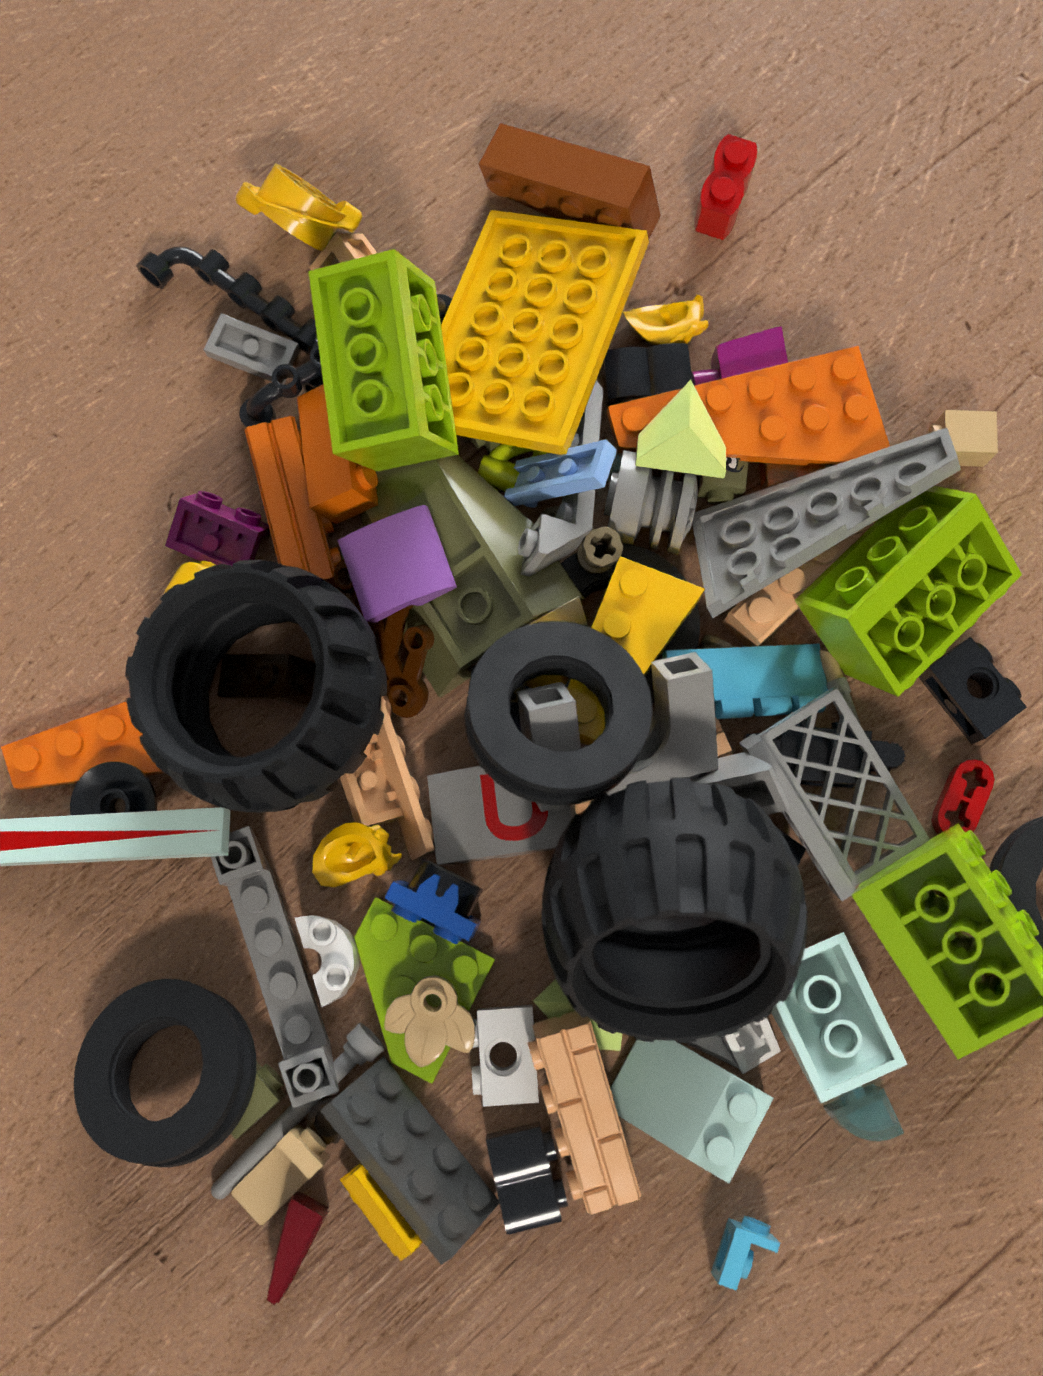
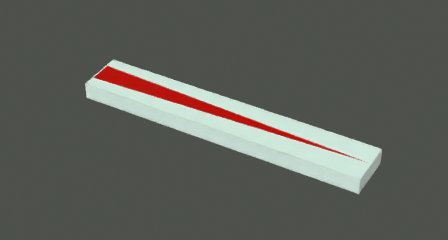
(115, 836)

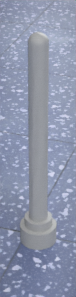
(360, 1047)

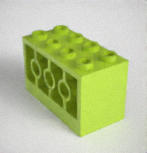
(383, 362)
(909, 588)
(939, 961)

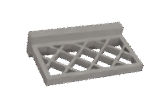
(808, 822)

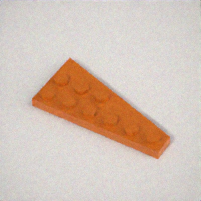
(779, 414)

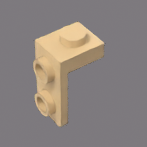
(281, 1173)

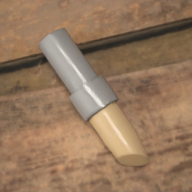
(836, 679)

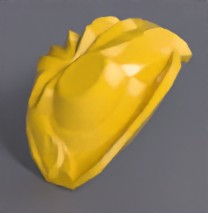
(669, 322)
(352, 853)

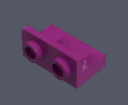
(214, 531)

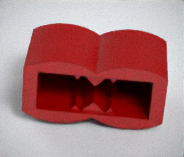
(725, 186)

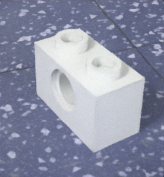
(505, 1084)

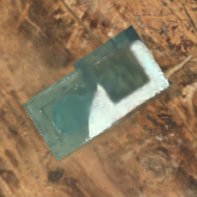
(865, 1114)

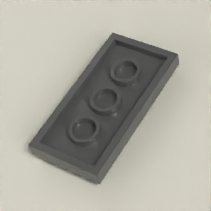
(411, 1159)

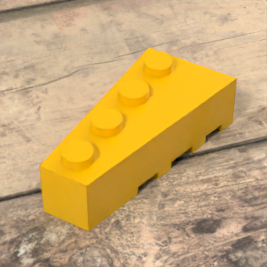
(641, 615)

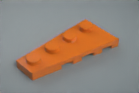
(73, 748)

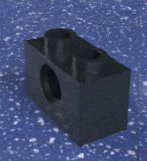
(948, 684)

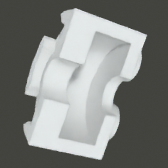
(337, 952)

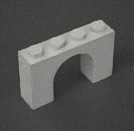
(680, 735)

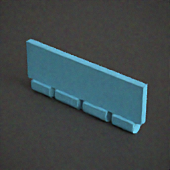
(762, 678)

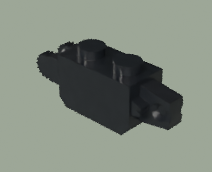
(821, 749)

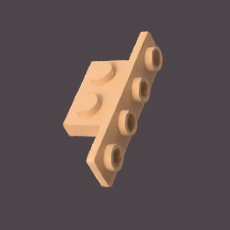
(385, 790)

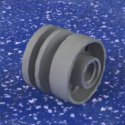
(650, 502)

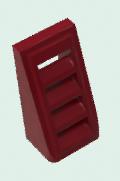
(299, 1230)

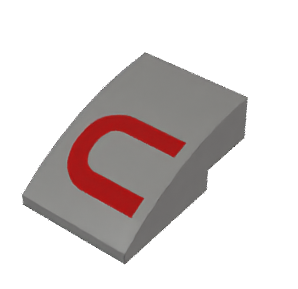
(484, 821)

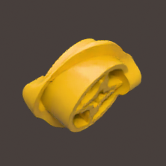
(298, 207)

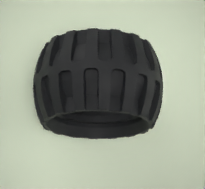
(179, 659)
(674, 912)

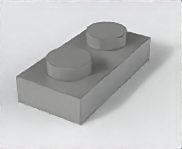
(249, 347)

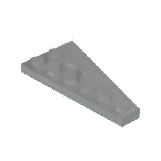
(779, 528)

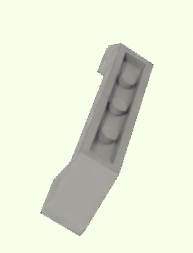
(560, 536)
(279, 968)

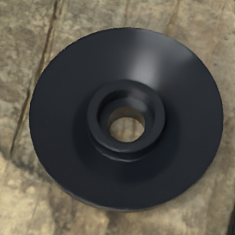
(106, 783)

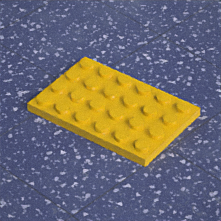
(535, 326)

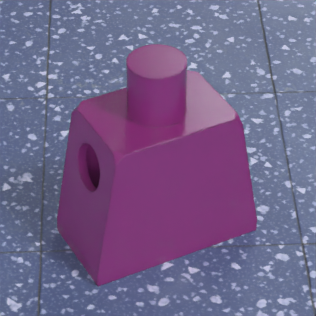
(745, 355)

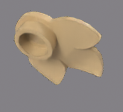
(429, 1027)

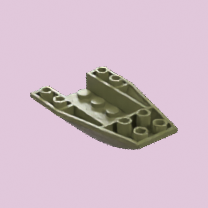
(481, 546)

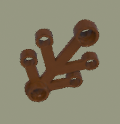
(389, 642)

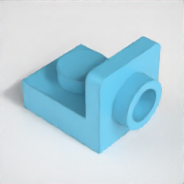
(734, 1253)

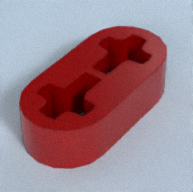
(952, 795)

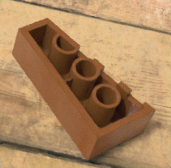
(570, 180)

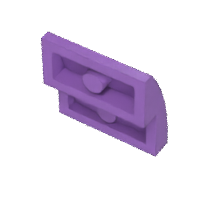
(397, 563)

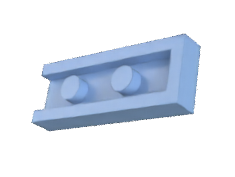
(557, 475)

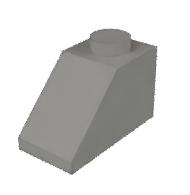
(749, 779)

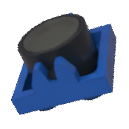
(439, 898)

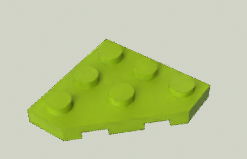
(400, 955)

